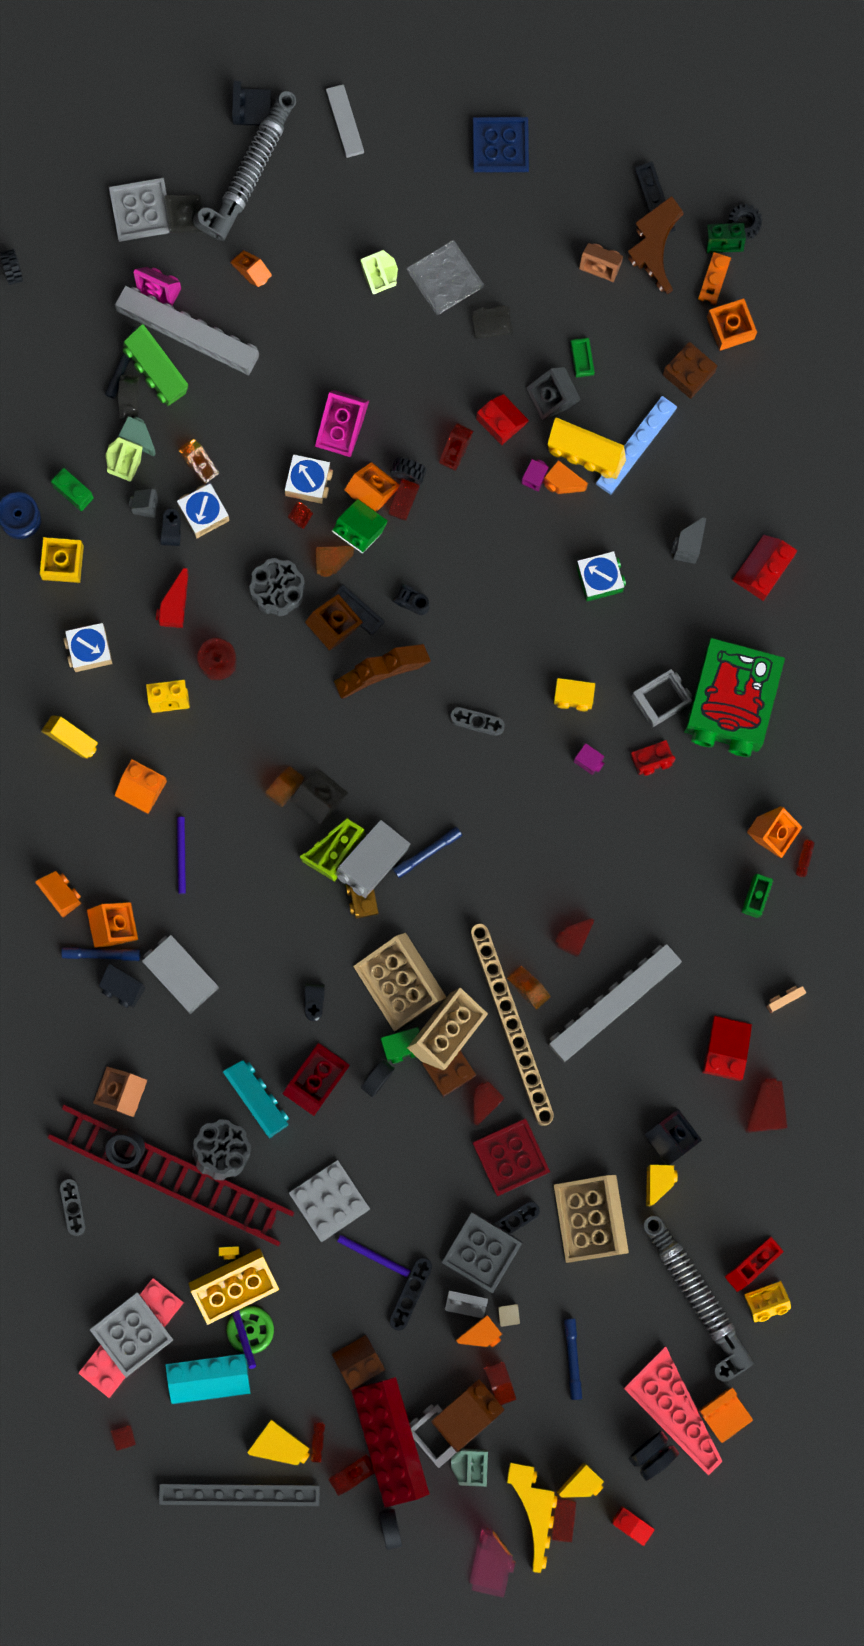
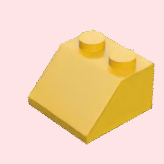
(659, 1181)
(582, 1483)

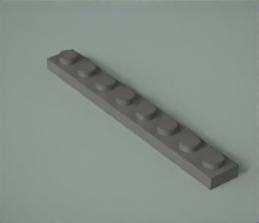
(239, 1495)

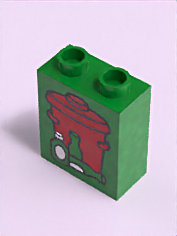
(734, 697)

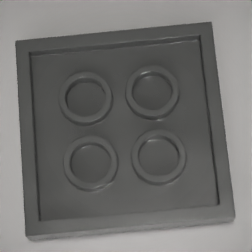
(482, 1252)

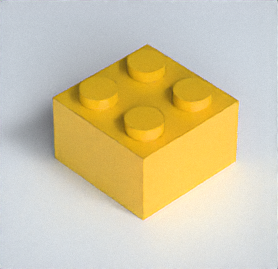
(61, 560)

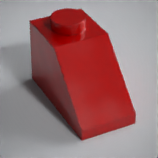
(632, 1526)

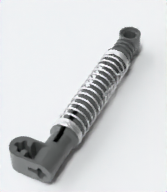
(272, 127)
(702, 1301)

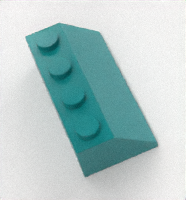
(256, 1099)
(208, 1378)

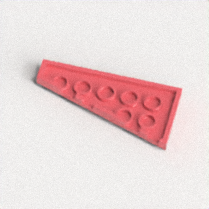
(668, 1402)

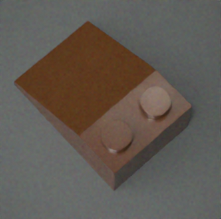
(467, 1415)

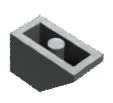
(144, 503)

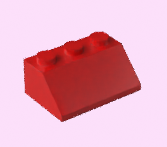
(765, 566)

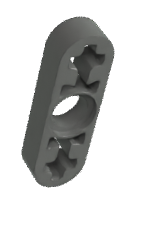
(492, 719)
(65, 1205)

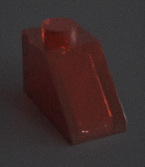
(456, 446)
(574, 937)
(485, 1101)
(500, 1383)
(352, 1475)

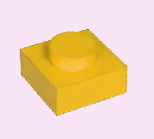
(229, 1252)

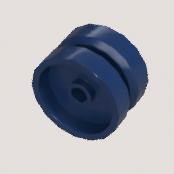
(24, 525)

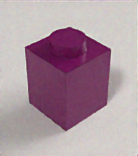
(535, 474)
(589, 759)

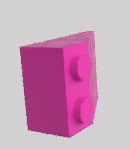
(156, 284)
(341, 423)

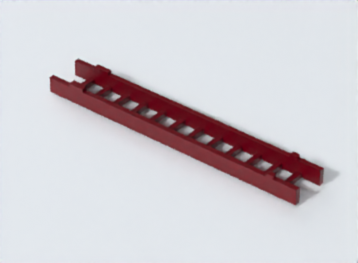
(268, 1225)

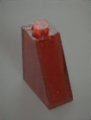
(769, 1108)

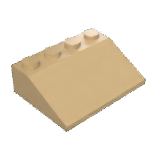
(399, 981)
(591, 1218)

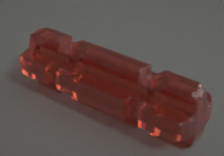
(805, 858)
(317, 1444)

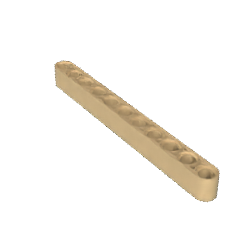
(511, 1014)

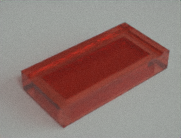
(564, 1520)

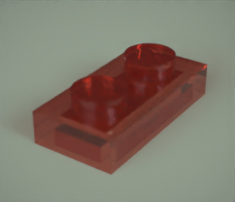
(404, 499)

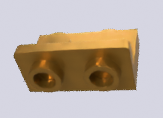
(362, 906)

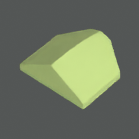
(379, 271)
(123, 458)

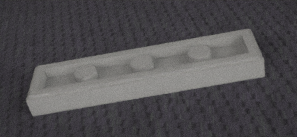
(345, 121)

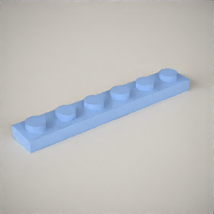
(640, 441)

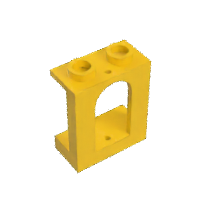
(166, 693)

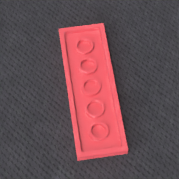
(100, 1368)

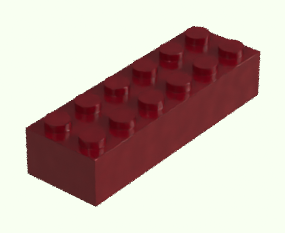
(390, 1442)

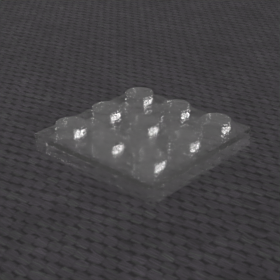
(445, 277)

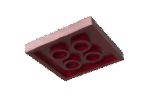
(511, 1157)

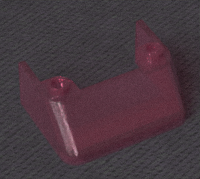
(491, 1563)

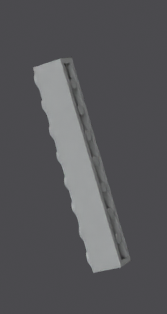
(187, 330)
(615, 1003)

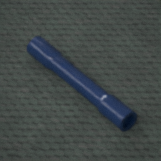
(445, 840)
(124, 954)
(571, 1335)

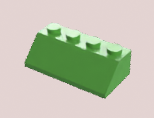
(155, 365)

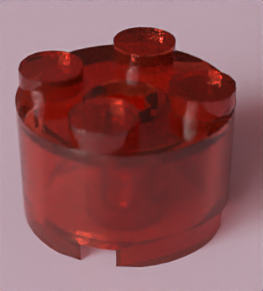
(225, 652)

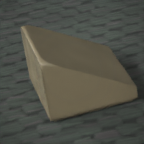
(509, 1315)

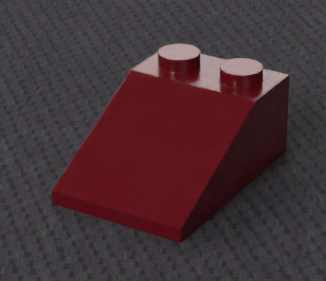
(316, 1079)

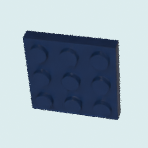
(500, 144)

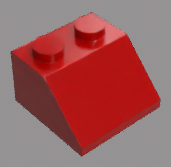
(501, 418)

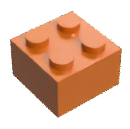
(731, 324)

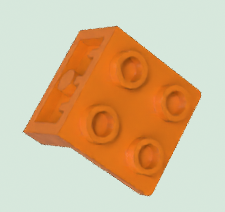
(725, 1415)

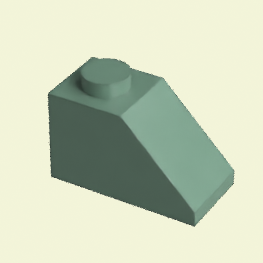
(136, 432)

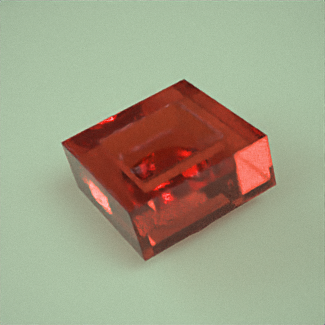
(300, 515)
(123, 1438)

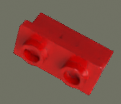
(653, 757)

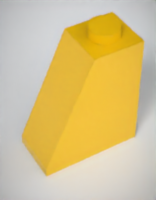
(70, 736)
(279, 1445)

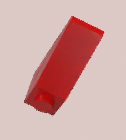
(173, 605)
(754, 1264)

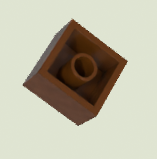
(690, 370)
(452, 1077)

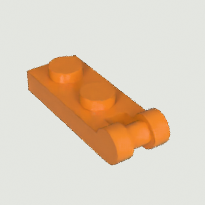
(714, 277)

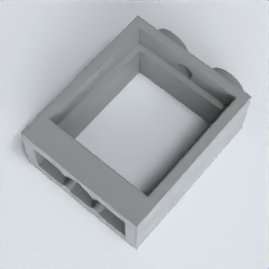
(646, 709)
(416, 1423)

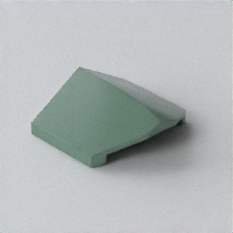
(470, 1467)

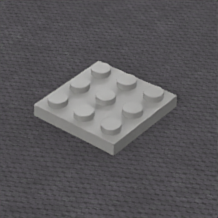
(139, 209)
(329, 1201)
(131, 1334)

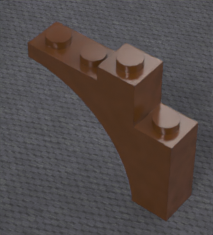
(650, 251)
(382, 667)

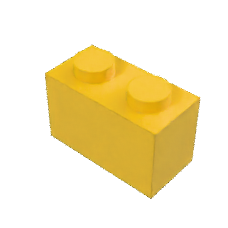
(574, 694)

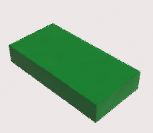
(582, 357)

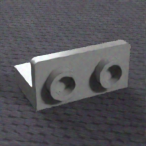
(466, 1304)

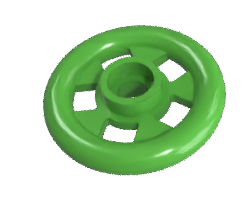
(264, 1319)

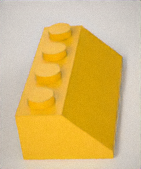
(586, 449)
(233, 1286)

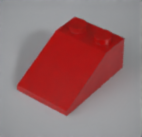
(727, 1049)

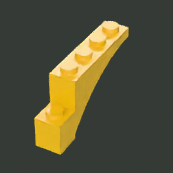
(538, 1506)

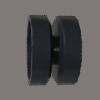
(651, 1452)

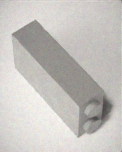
(372, 859)
(179, 973)

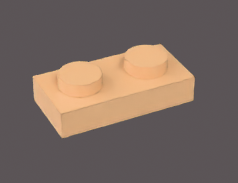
(792, 994)

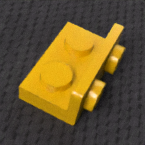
(768, 1302)

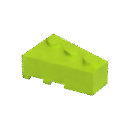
(334, 849)

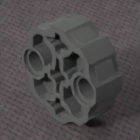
(295, 586)
(203, 1149)

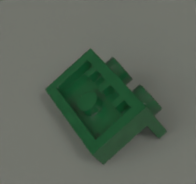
(725, 238)

